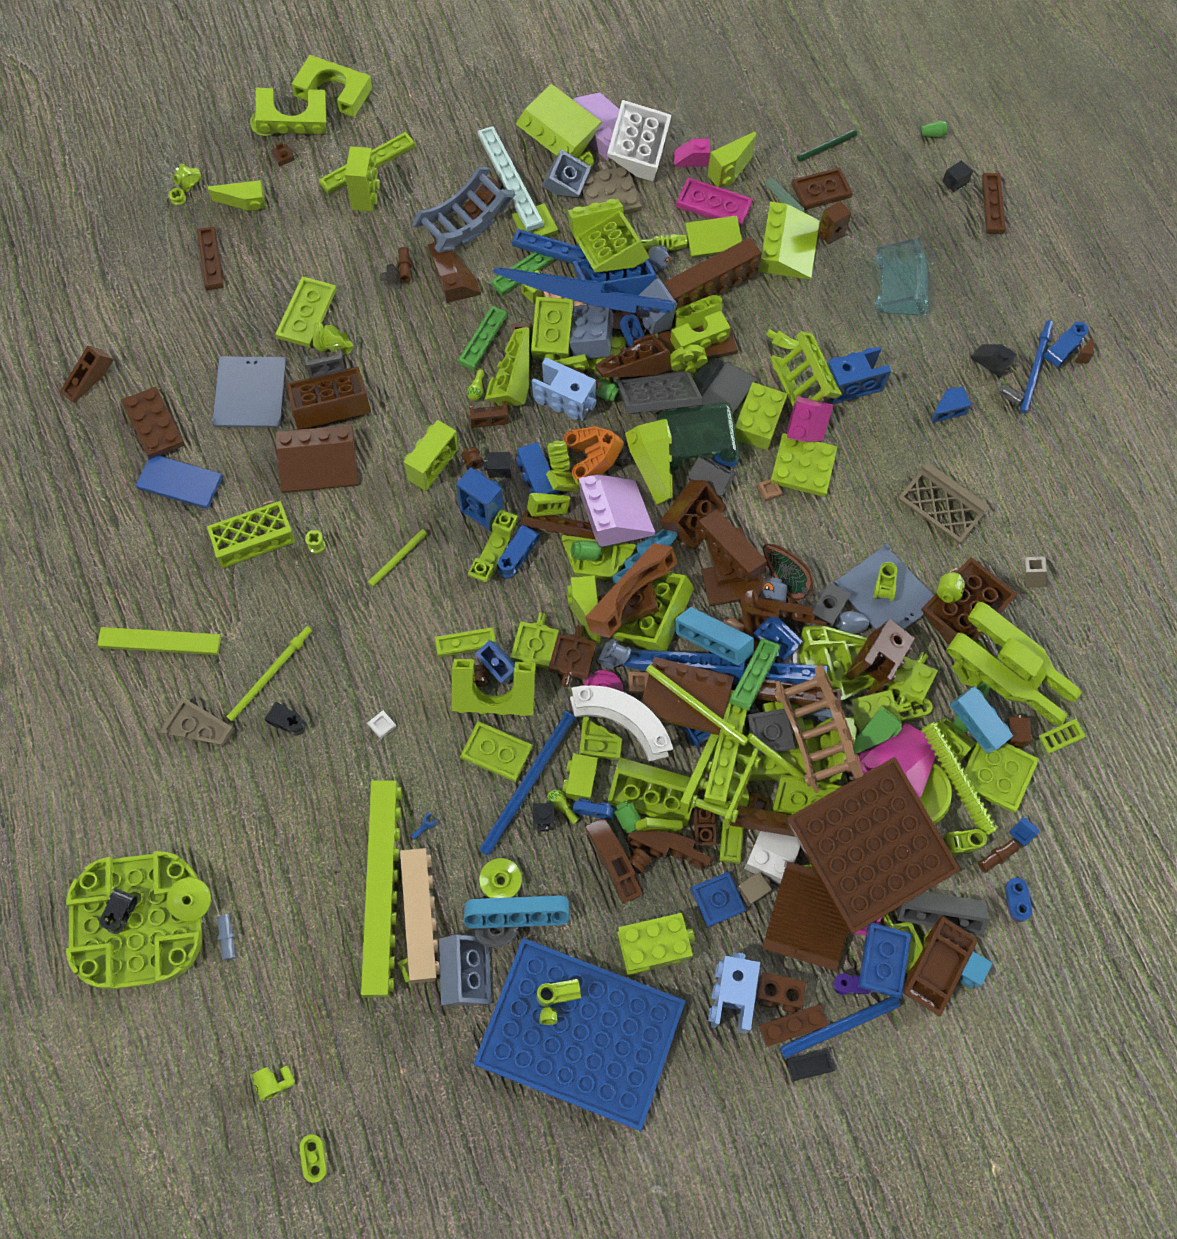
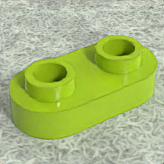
(314, 1158)

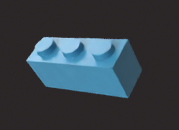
(981, 719)

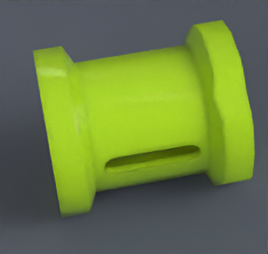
(315, 541)

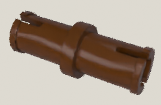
(404, 264)
(998, 856)

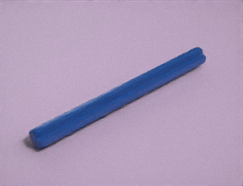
(839, 1027)

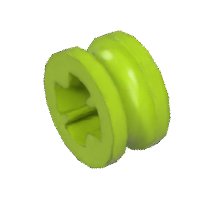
(178, 200)

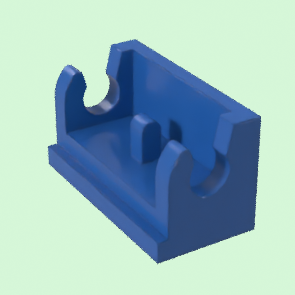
(778, 632)

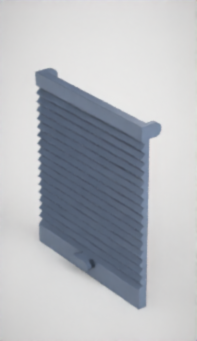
(249, 392)
(909, 594)

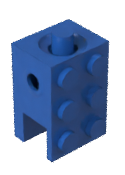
(857, 375)

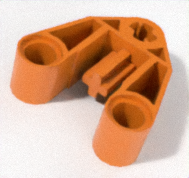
(600, 446)

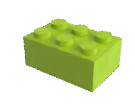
(362, 178)
(760, 415)
(431, 455)

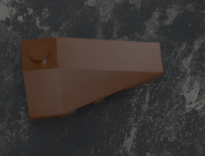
(453, 275)

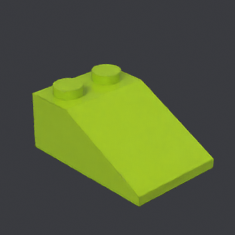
(730, 160)
(583, 598)
(830, 739)

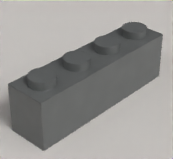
(929, 907)

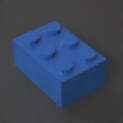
(479, 497)

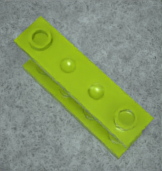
(818, 364)
(699, 782)

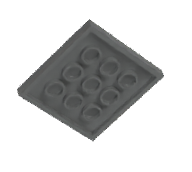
(659, 392)

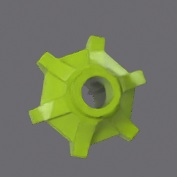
(186, 177)

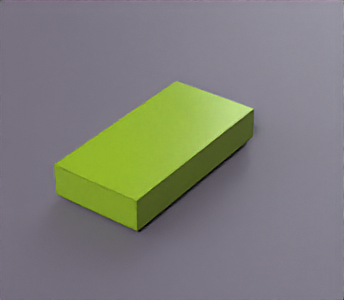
(563, 481)
(658, 825)
(731, 844)

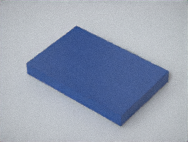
(884, 960)

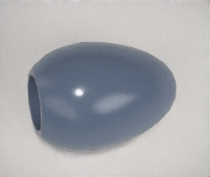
(852, 622)

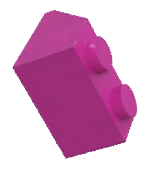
(809, 420)

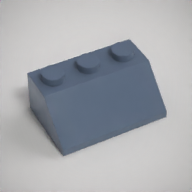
(464, 971)

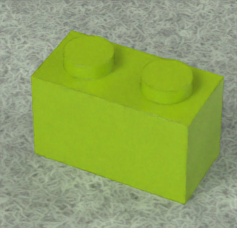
(581, 777)

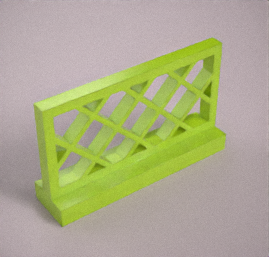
(254, 545)

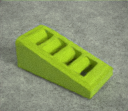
(536, 502)
(1076, 729)

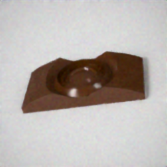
(939, 965)

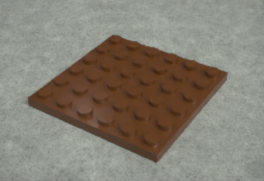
(872, 845)

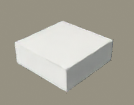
(381, 724)

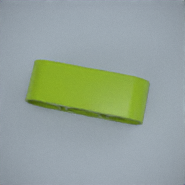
(696, 311)

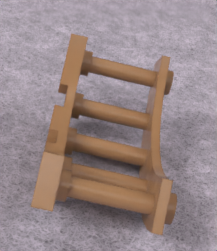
(838, 724)

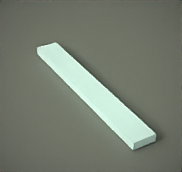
(510, 178)

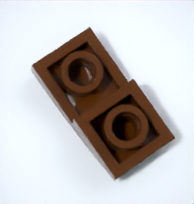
(704, 827)

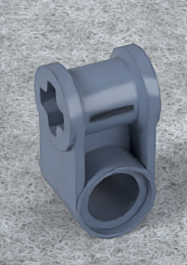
(613, 654)

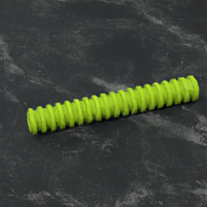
(958, 778)

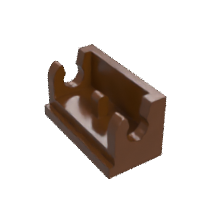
(489, 416)

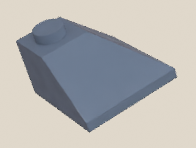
(566, 175)

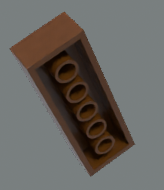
(715, 274)

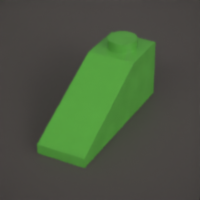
(877, 730)

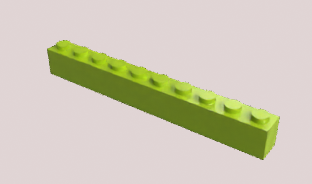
(380, 890)

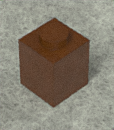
(1020, 730)

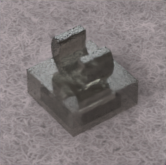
(391, 277)

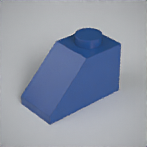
(952, 405)

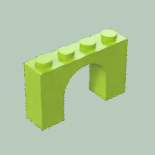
(318, 71)
(272, 121)
(468, 697)

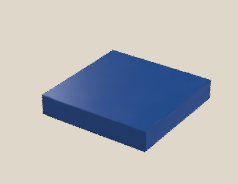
(718, 899)

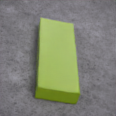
(463, 642)

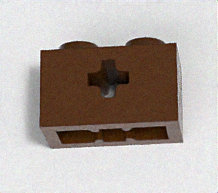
(834, 222)

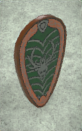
(790, 569)

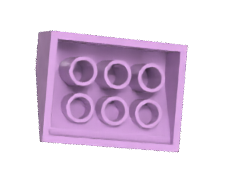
(606, 112)
(614, 509)

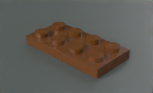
(152, 422)

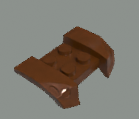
(790, 608)

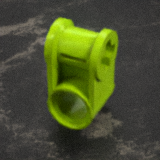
(886, 585)
(960, 841)

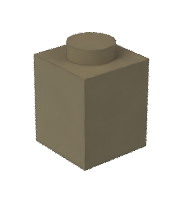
(1035, 571)
(754, 889)

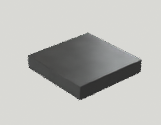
(772, 729)

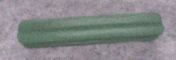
(782, 194)

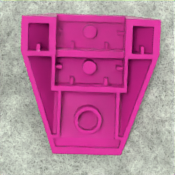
(910, 751)

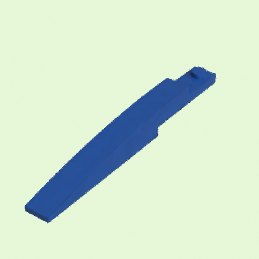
(585, 291)
(778, 672)

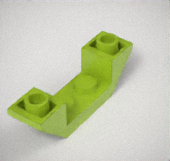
(487, 564)

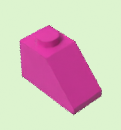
(693, 154)

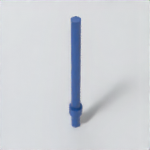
(1044, 338)

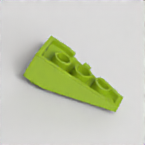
(513, 374)

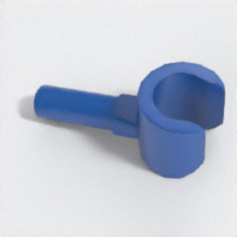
(424, 826)

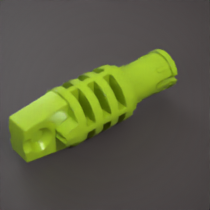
(670, 242)

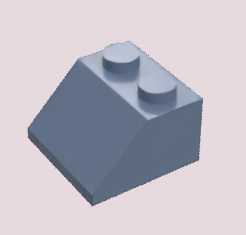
(653, 319)

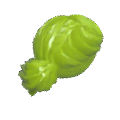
(331, 338)

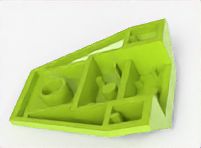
(837, 652)

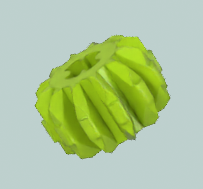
(558, 456)

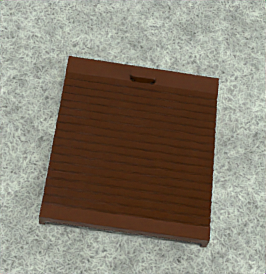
(805, 920)

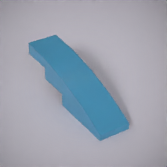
(663, 537)

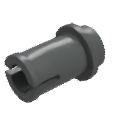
(1012, 395)

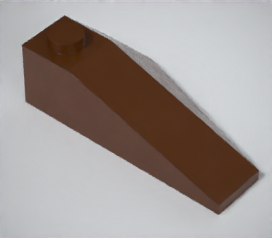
(644, 358)

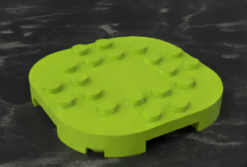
(153, 943)

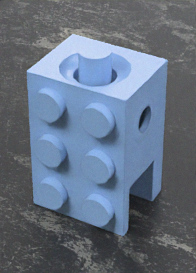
(568, 390)
(735, 990)

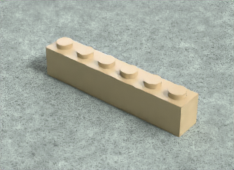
(418, 916)

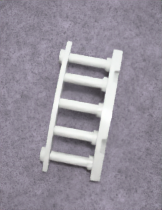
(628, 713)

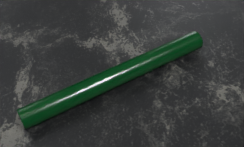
(826, 145)

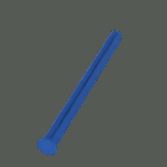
(527, 783)

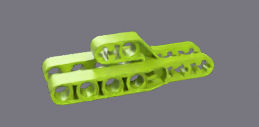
(1021, 656)

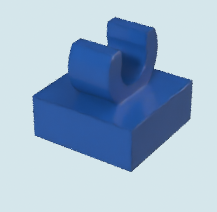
(1024, 831)

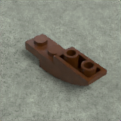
(661, 842)
(614, 859)

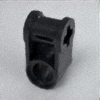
(283, 718)
(118, 908)

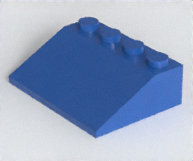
(626, 280)

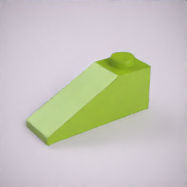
(240, 195)

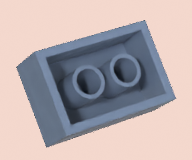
(591, 331)

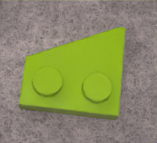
(599, 742)

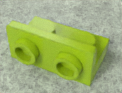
(958, 740)

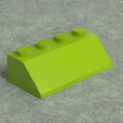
(650, 789)

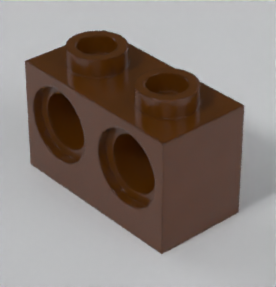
(781, 986)

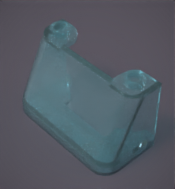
(903, 278)

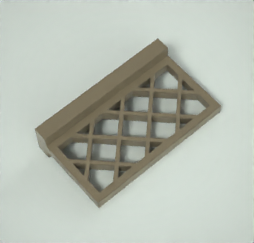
(950, 488)

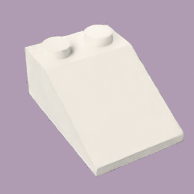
(770, 855)

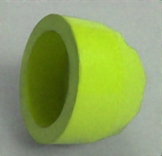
(548, 1016)

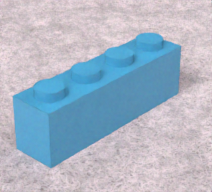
(714, 636)

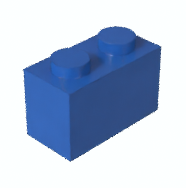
(496, 661)

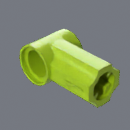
(561, 992)

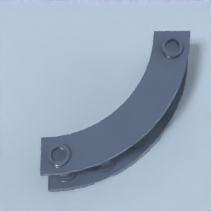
(474, 227)

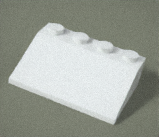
(639, 139)

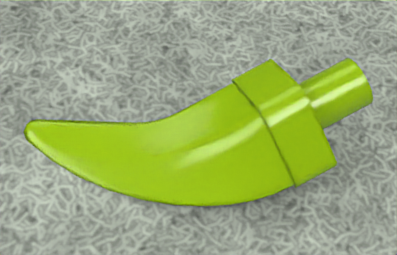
(782, 340)

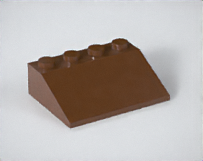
(328, 398)
(317, 458)
(979, 587)
(704, 685)

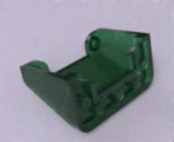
(701, 433)

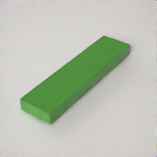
(531, 263)
(483, 338)
(755, 674)

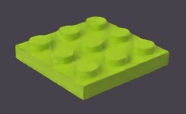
(804, 465)
(1001, 774)

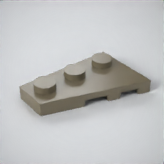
(196, 724)

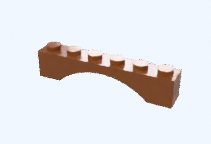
(654, 563)

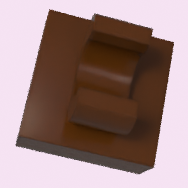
(282, 154)

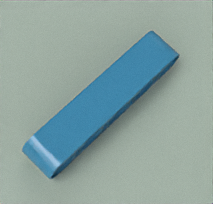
(516, 912)

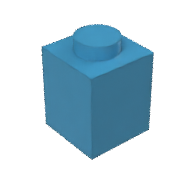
(975, 971)

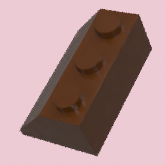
(689, 508)

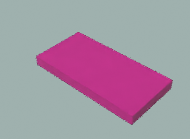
(713, 201)

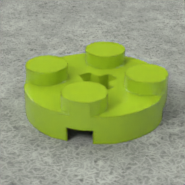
(688, 359)

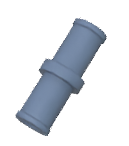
(226, 937)

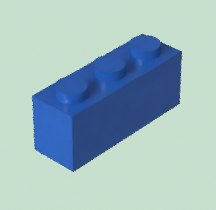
(534, 469)

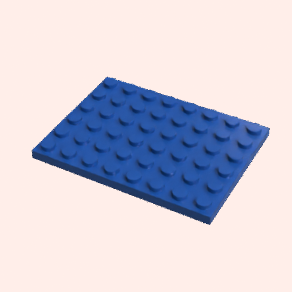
(602, 1048)

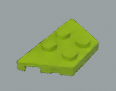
(606, 565)

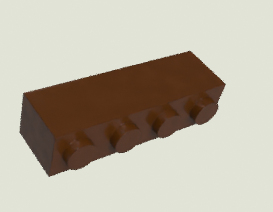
(732, 546)

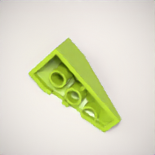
(650, 451)

